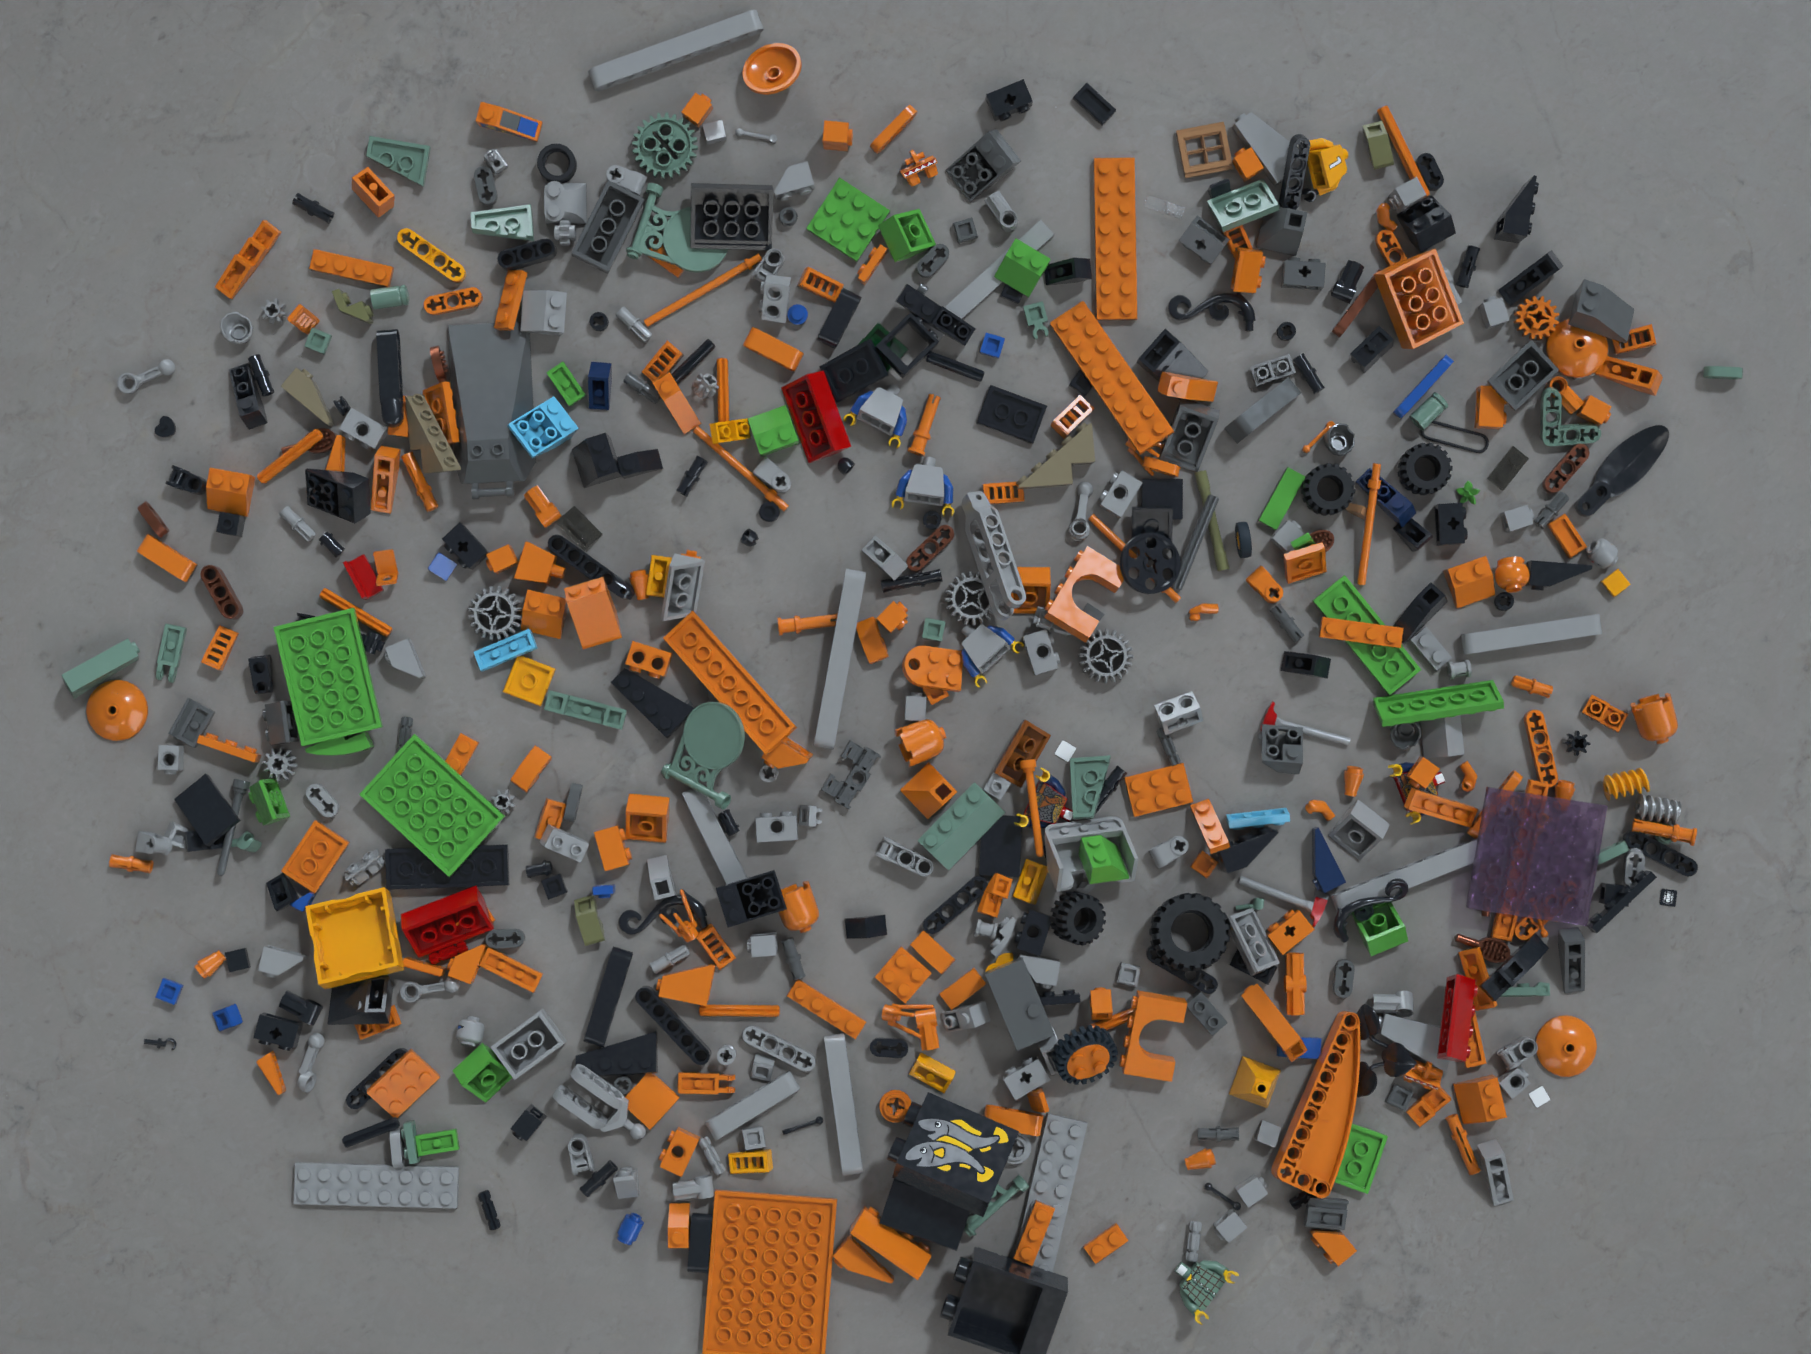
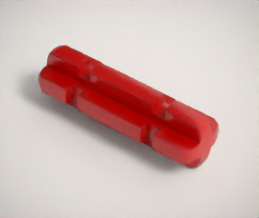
(448, 952)

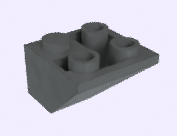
(1282, 231)
(1282, 748)

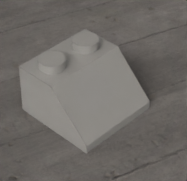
(543, 312)
(1359, 830)

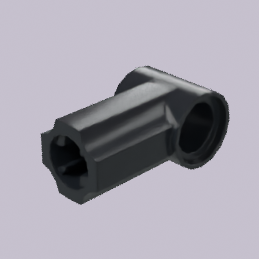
(1346, 285)
(306, 1010)

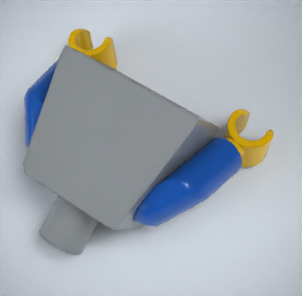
(881, 410)
(925, 485)
(984, 648)

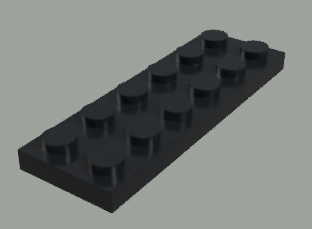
(414, 870)

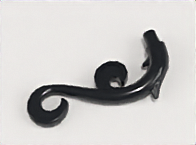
(1219, 315)
(1366, 905)
(695, 906)

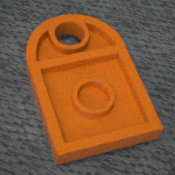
(935, 668)

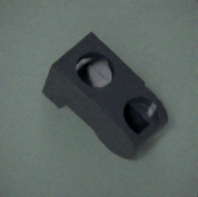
(261, 674)

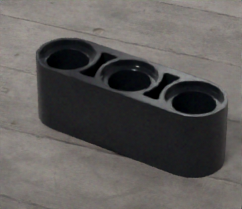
(517, 254)
(839, 318)
(700, 1243)

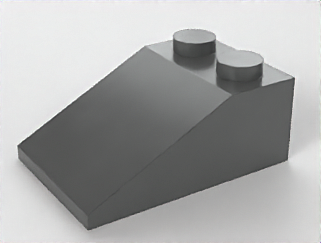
(1601, 312)
(1522, 375)
(1192, 433)

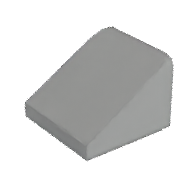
(714, 132)
(177, 834)
(762, 1067)
(1268, 1133)

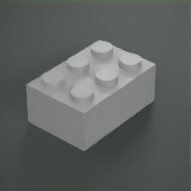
(528, 1044)

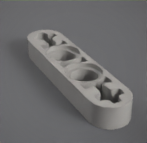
(780, 1045)

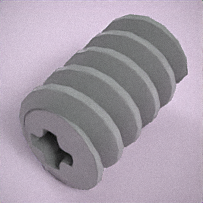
(1658, 808)

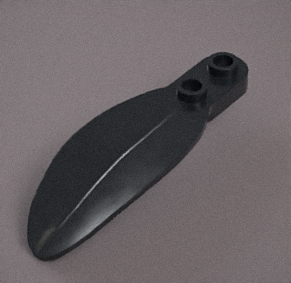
(1624, 467)

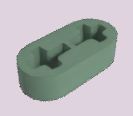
(1722, 372)
(1612, 851)

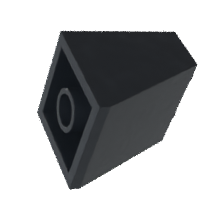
(596, 460)

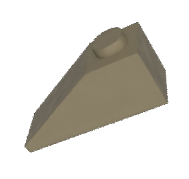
(306, 391)

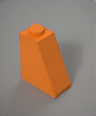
(688, 985)

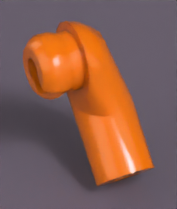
(1470, 777)
(1320, 807)

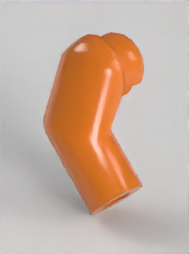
(1383, 217)
(1204, 608)

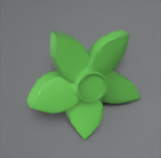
(1468, 493)

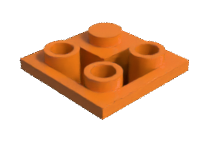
(928, 790)

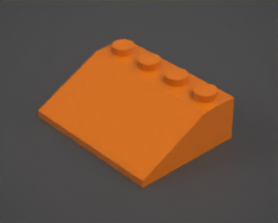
(1418, 299)

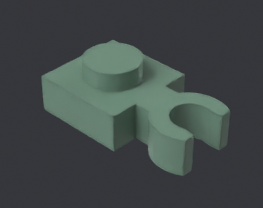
(1036, 316)

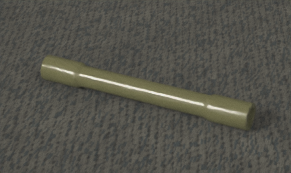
(1219, 552)

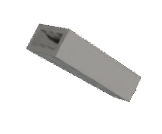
(1266, 143)
(1415, 1036)

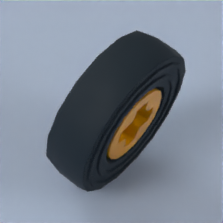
(1243, 539)

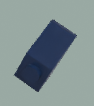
(599, 385)

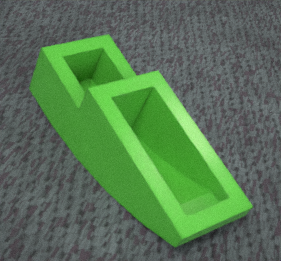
(342, 745)

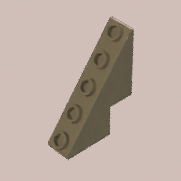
(428, 437)
(1058, 469)

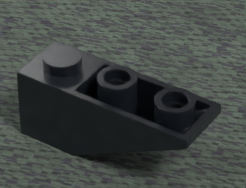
(247, 397)
(1420, 611)

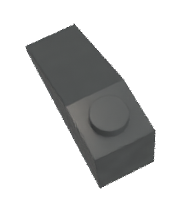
(1572, 959)

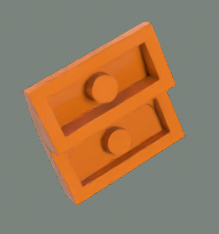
(650, 1100)

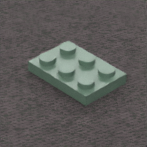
(1243, 205)

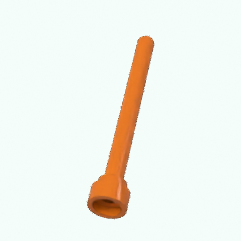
(1028, 767)

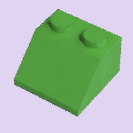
(906, 235)
(1022, 267)
(773, 431)
(1101, 860)
(1382, 930)
(482, 1073)

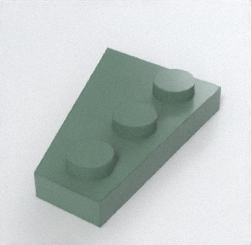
(401, 157)
(504, 222)
(1087, 784)

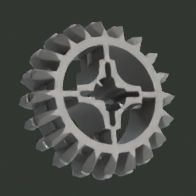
(496, 604)
(958, 610)
(1122, 651)

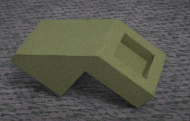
(1378, 145)
(358, 310)
(588, 920)

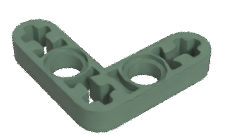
(1561, 430)

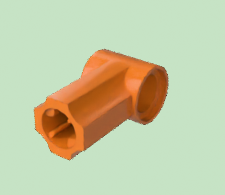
(1570, 400)
(544, 509)
(927, 1024)

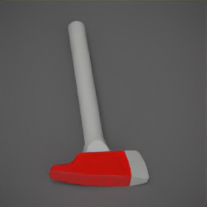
(1271, 719)
(1314, 907)

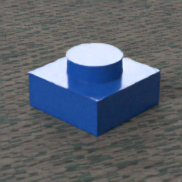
(992, 345)
(604, 891)
(169, 991)

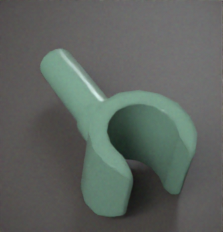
(1258, 904)

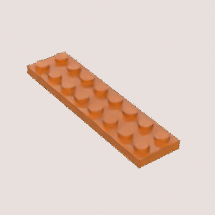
(1115, 239)
(1111, 377)
(730, 682)

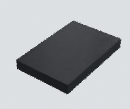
(854, 370)
(1011, 414)
(207, 809)
(1001, 848)

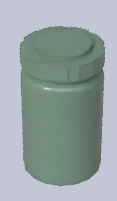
(389, 297)
(1428, 411)

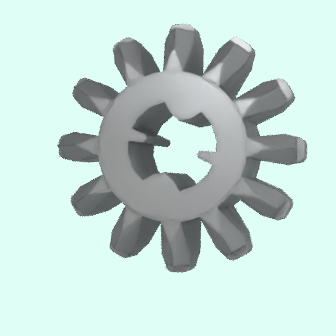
(283, 756)

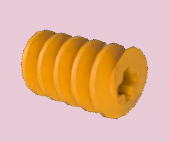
(1625, 782)

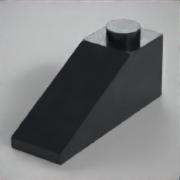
(1530, 278)
(1550, 573)

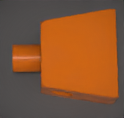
(538, 565)

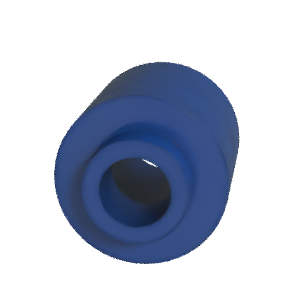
(630, 1228)

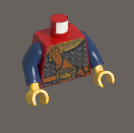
(1400, 771)
(1050, 802)

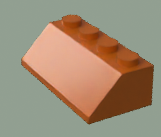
(891, 1243)

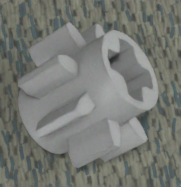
(565, 232)
(272, 306)
(705, 385)
(509, 803)

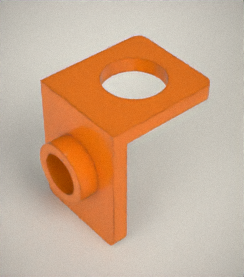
(386, 567)

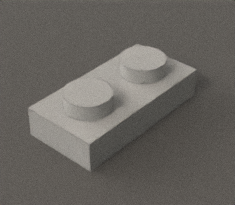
(1430, 648)

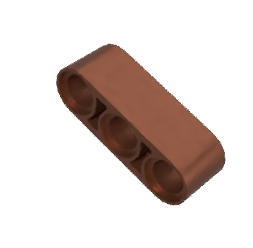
(214, 585)

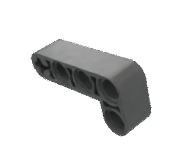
(1262, 410)

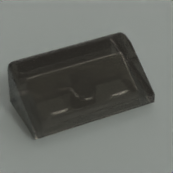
(579, 528)

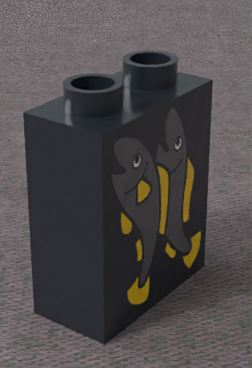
(952, 1153)

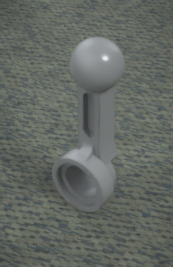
(165, 367)
(1084, 490)
(450, 985)
(308, 1078)

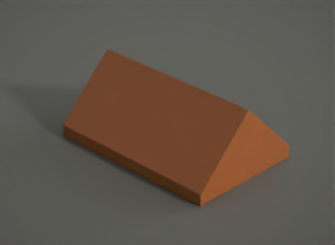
(1025, 745)

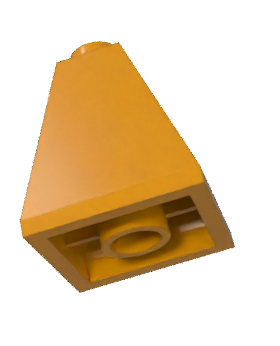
(1249, 1077)

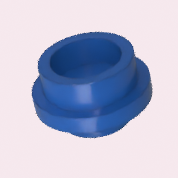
(797, 314)

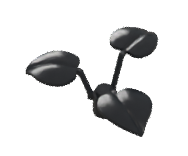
(1395, 1056)

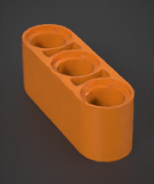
(773, 349)
(167, 558)
(1022, 1121)

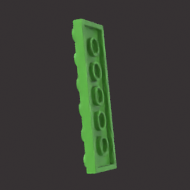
(1387, 665)
(1438, 703)

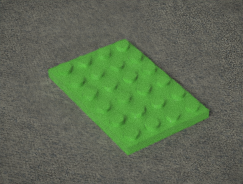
(328, 677)
(432, 805)

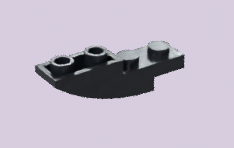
(935, 315)
(1515, 967)

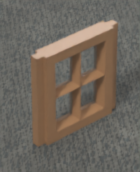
(1207, 167)

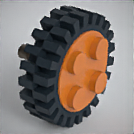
(1084, 1054)

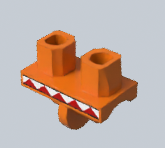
(926, 164)
(1425, 1075)

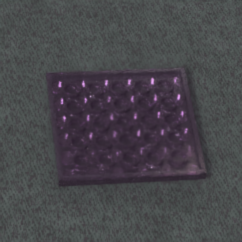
(1536, 856)

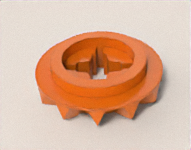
(887, 1111)

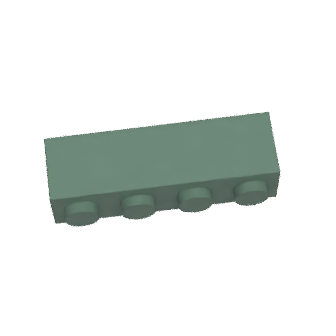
(961, 826)

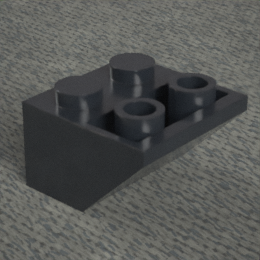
(1426, 223)

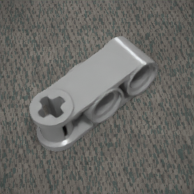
(894, 853)

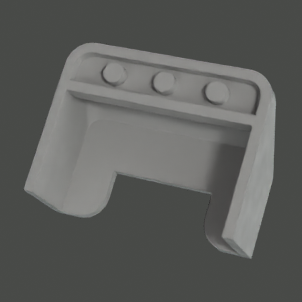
(1063, 845)

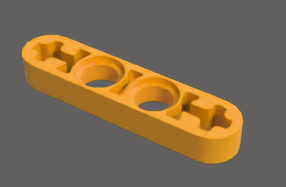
(430, 257)

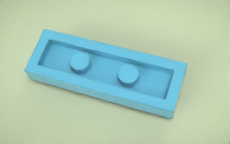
(505, 650)
(1258, 818)

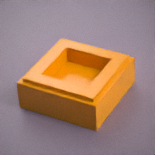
(1615, 582)

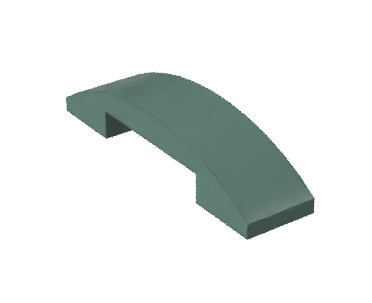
(585, 709)

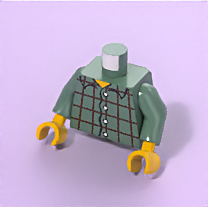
(1201, 1284)

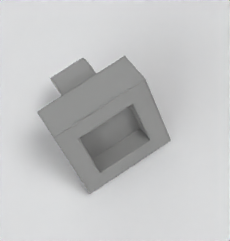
(807, 815)

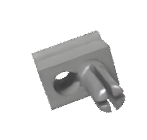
(493, 157)

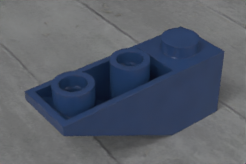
(1389, 499)

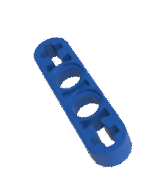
(1423, 386)

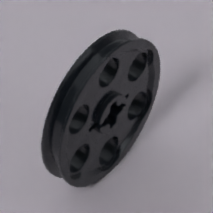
(1141, 560)

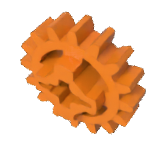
(1534, 326)

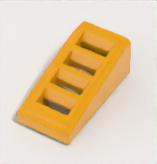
(767, 1160)

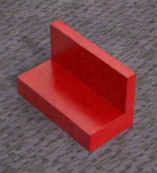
(363, 576)

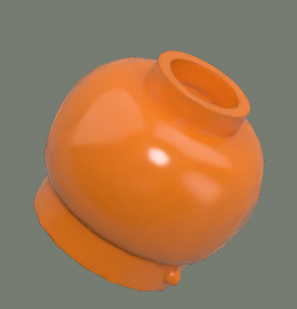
(1512, 574)

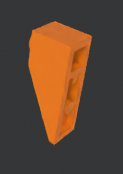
(1631, 375)
(1187, 387)
(676, 402)
(385, 478)
(859, 1260)

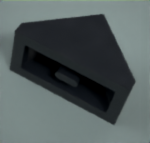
(1413, 534)
(281, 892)
(865, 927)

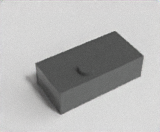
(607, 227)
(1019, 1003)

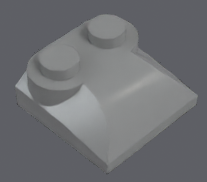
(565, 202)

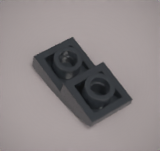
(1264, 976)

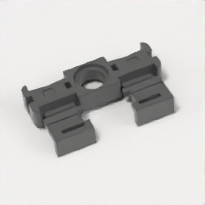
(847, 791)

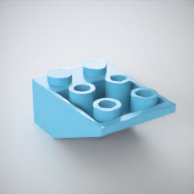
(543, 428)

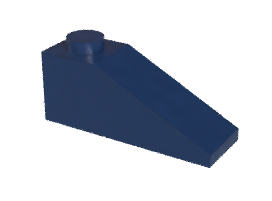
(1324, 866)

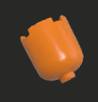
(1655, 718)
(920, 741)
(800, 906)

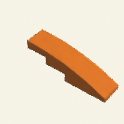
(248, 259)

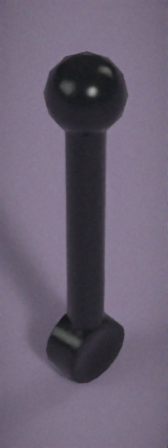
(819, 1120)
(1236, 1205)

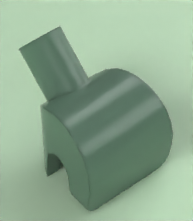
(247, 842)

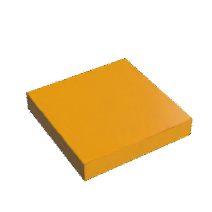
(529, 680)

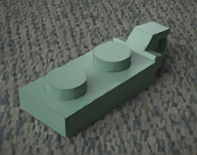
(1525, 990)

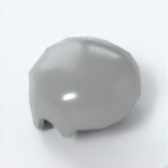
(236, 328)

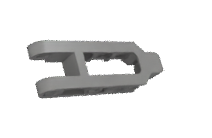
(1005, 576)

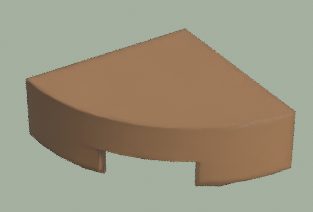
(1357, 510)

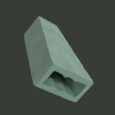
(100, 667)

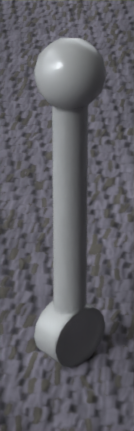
(772, 138)

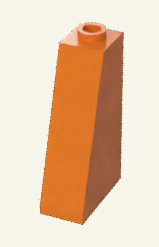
(1274, 1022)

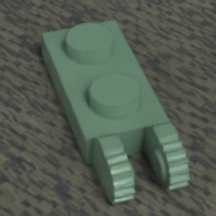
(170, 651)

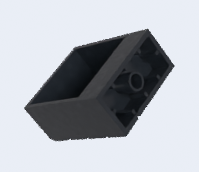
(1004, 1304)

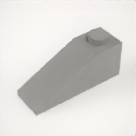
(1495, 1171)

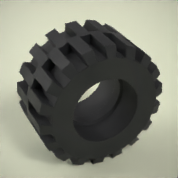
(1441, 464)
(1344, 482)
(1090, 922)

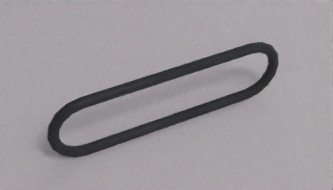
(1455, 445)

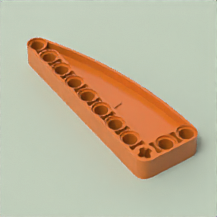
(1328, 1128)

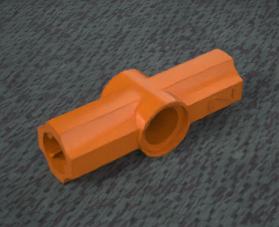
(1295, 984)

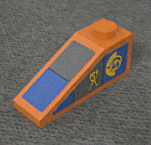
(508, 122)

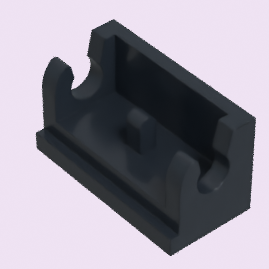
(1372, 349)

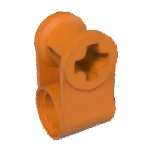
(1262, 581)

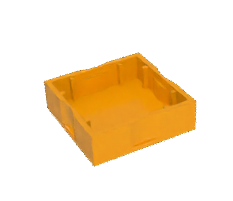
(354, 938)

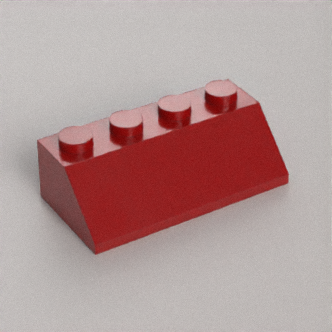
(816, 416)
(435, 926)
(1456, 1018)

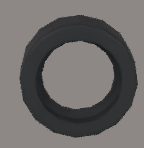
(545, 152)

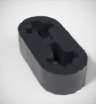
(1433, 169)
(892, 1053)

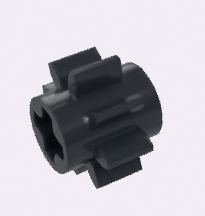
(372, 642)
(1582, 743)

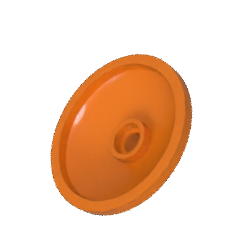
(772, 68)
(1571, 358)
(130, 710)
(1552, 1045)

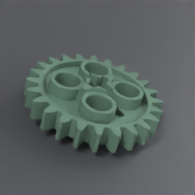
(678, 134)

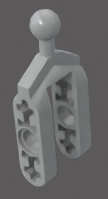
(588, 1112)

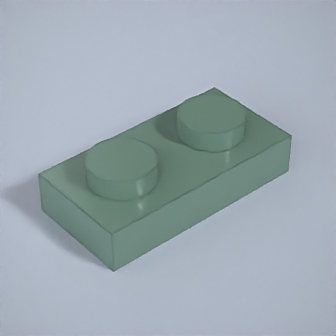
(408, 1133)

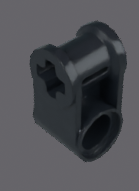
(184, 480)

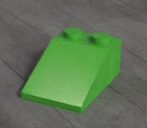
(268, 801)

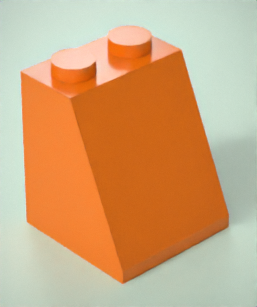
(593, 612)

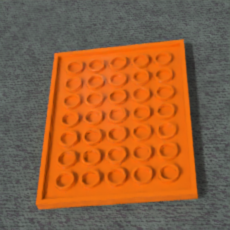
(769, 1273)

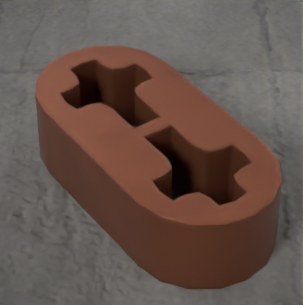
(153, 519)

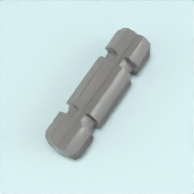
(711, 1155)
(1193, 1241)

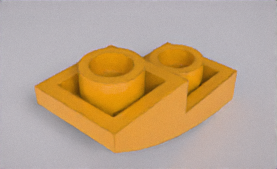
(730, 431)

